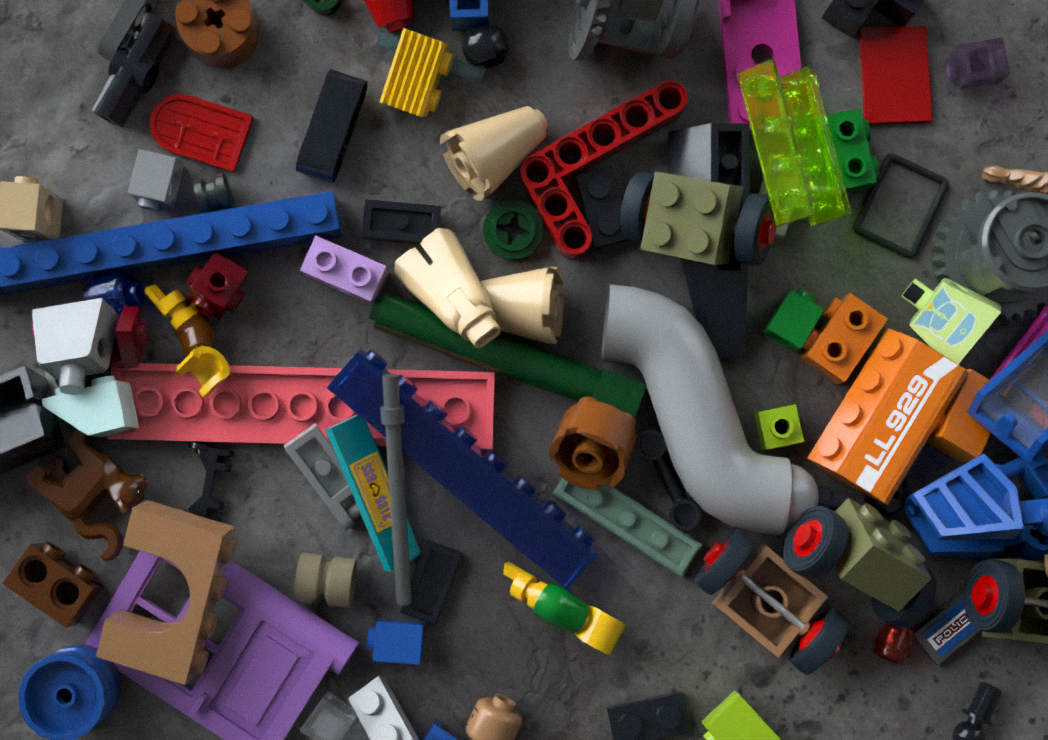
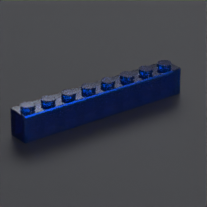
(469, 472)

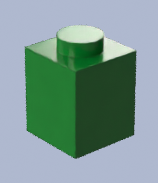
(793, 319)

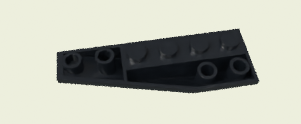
(716, 291)

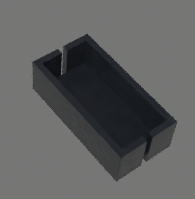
(25, 425)

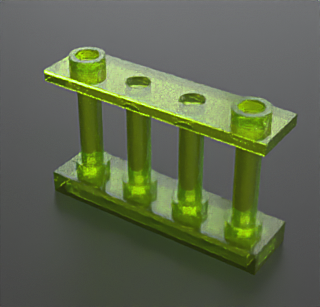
(794, 144)

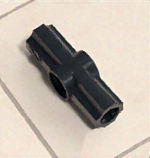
(133, 69)

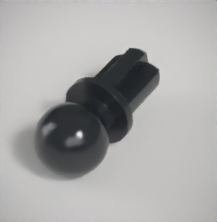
(979, 712)

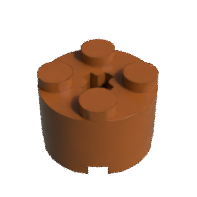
(222, 46)
(593, 444)

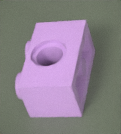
(345, 270)

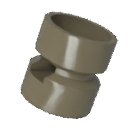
(325, 580)

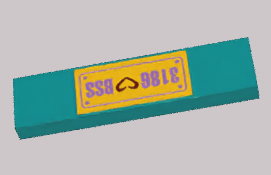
(368, 484)

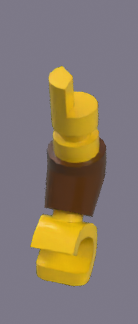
(195, 337)

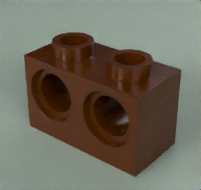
(50, 593)

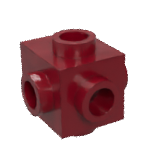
(216, 287)

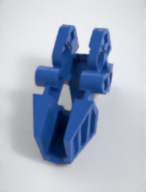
(979, 511)

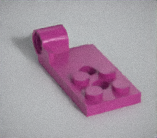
(751, 26)

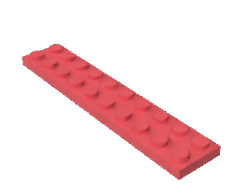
(282, 402)

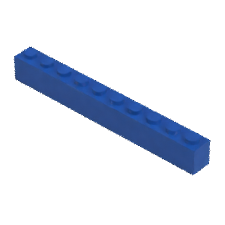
(170, 242)

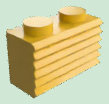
(417, 73)

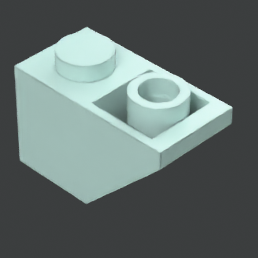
(99, 409)

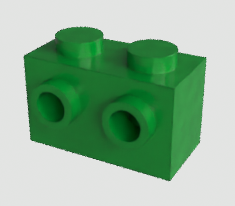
(850, 140)

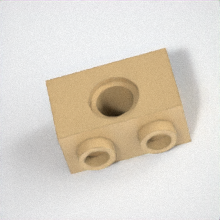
(29, 210)

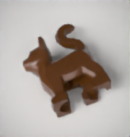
(85, 486)

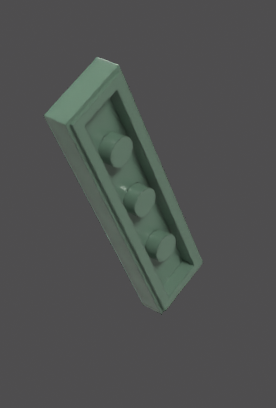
(633, 524)

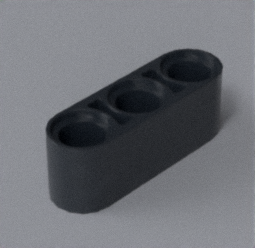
(331, 126)

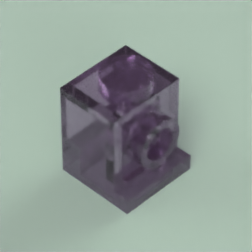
(987, 57)

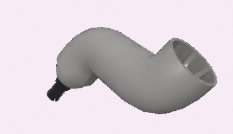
(701, 418)

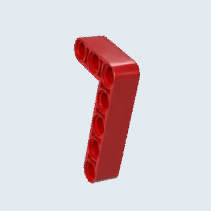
(591, 154)

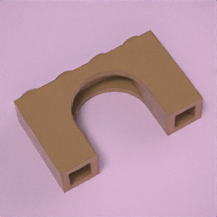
(201, 552)

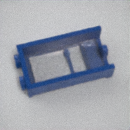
(1017, 402)

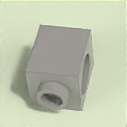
(155, 180)

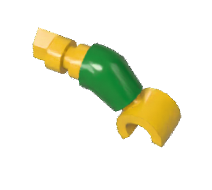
(565, 610)

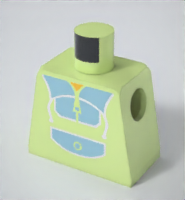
(950, 316)

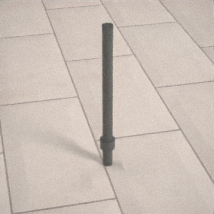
(392, 417)

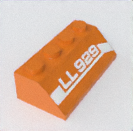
(887, 415)

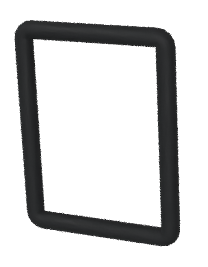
(929, 217)

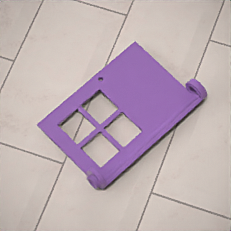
(260, 668)

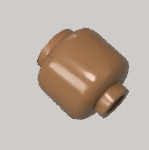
(494, 719)

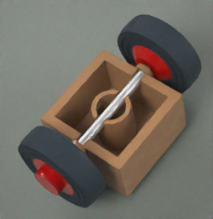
(771, 601)

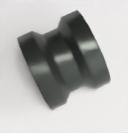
(213, 194)

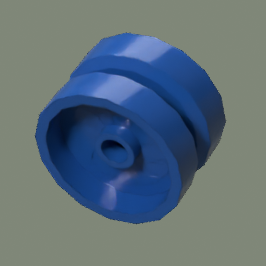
(69, 693)

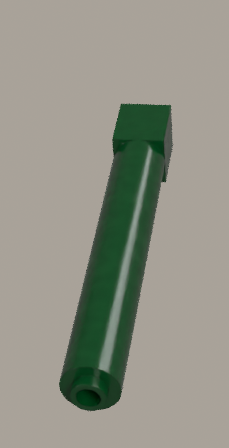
(507, 356)

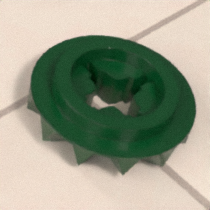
(502, 215)

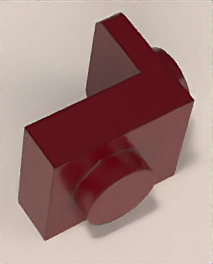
(129, 339)

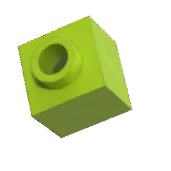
(765, 424)

